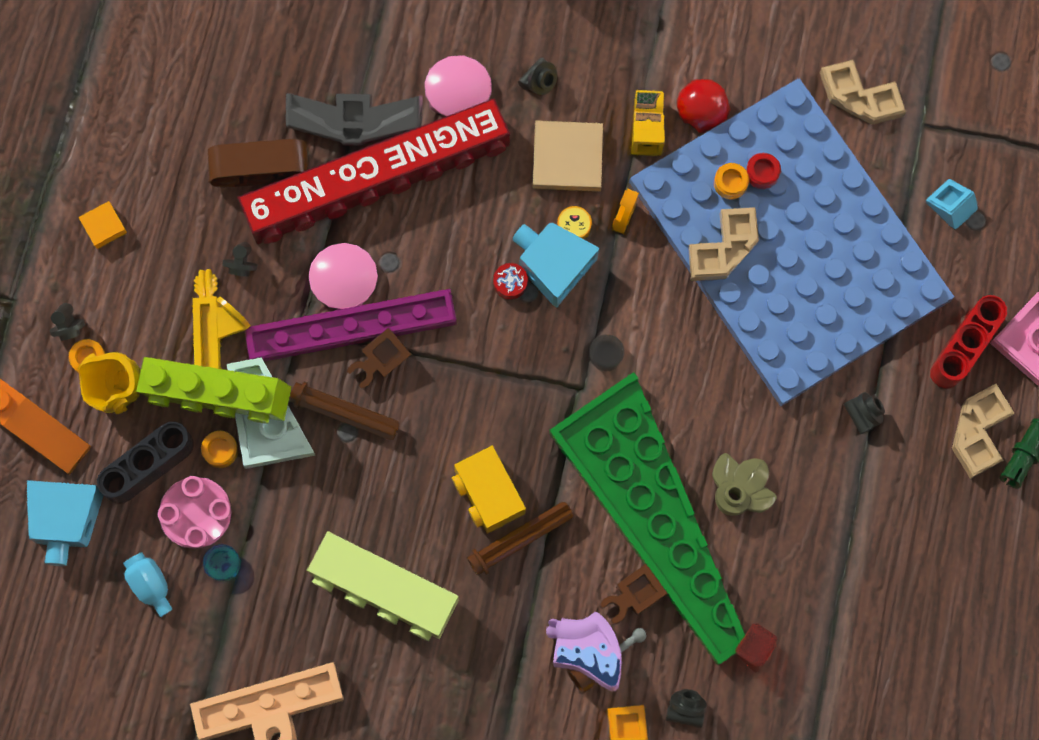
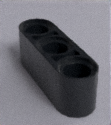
(127, 464)

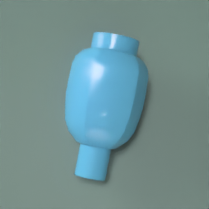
(147, 582)

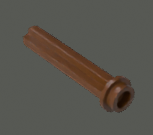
(343, 411)
(519, 538)

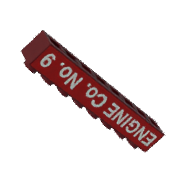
(375, 171)

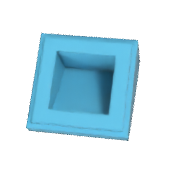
(953, 203)

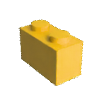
(488, 489)

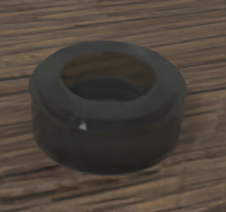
(606, 352)

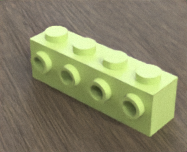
(383, 586)

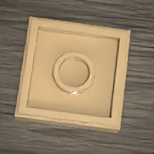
(568, 156)

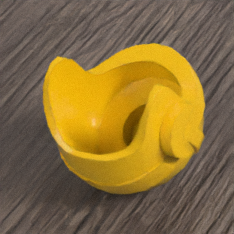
(109, 381)

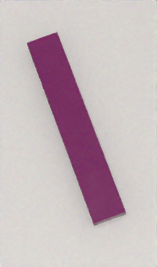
(350, 325)

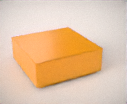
(102, 225)
(627, 723)

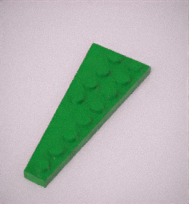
(634, 480)

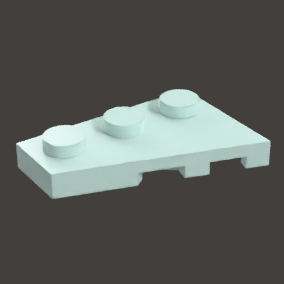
(269, 442)

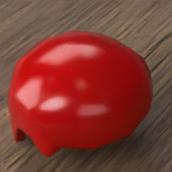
(703, 104)

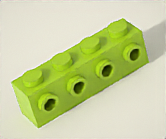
(214, 389)

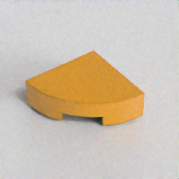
(625, 211)

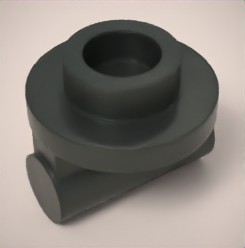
(540, 77)
(239, 265)
(65, 324)
(865, 411)
(686, 708)

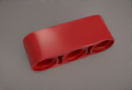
(977, 328)

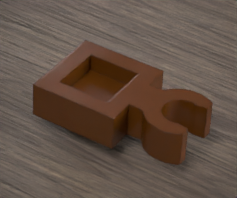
(383, 355)
(637, 591)

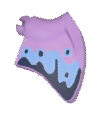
(587, 647)

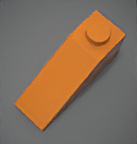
(40, 430)

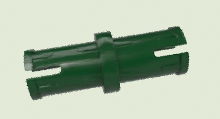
(1024, 456)

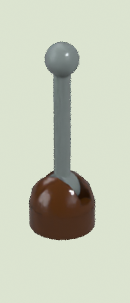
(584, 682)

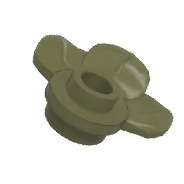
(745, 482)

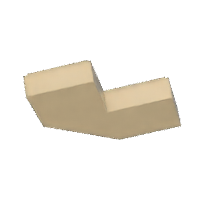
(871, 105)
(719, 259)
(971, 440)

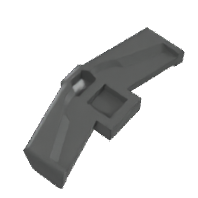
(353, 118)

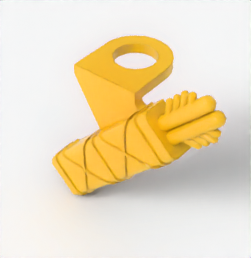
(212, 321)

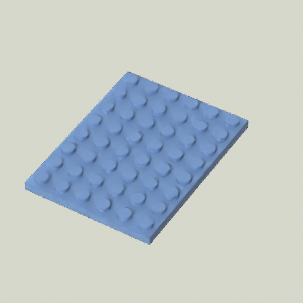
(830, 256)

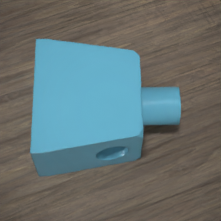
(554, 259)
(61, 516)

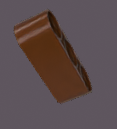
(256, 162)

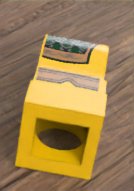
(648, 123)

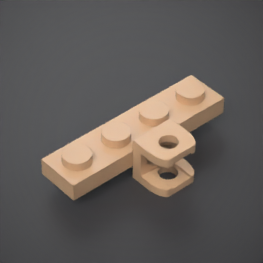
(267, 705)

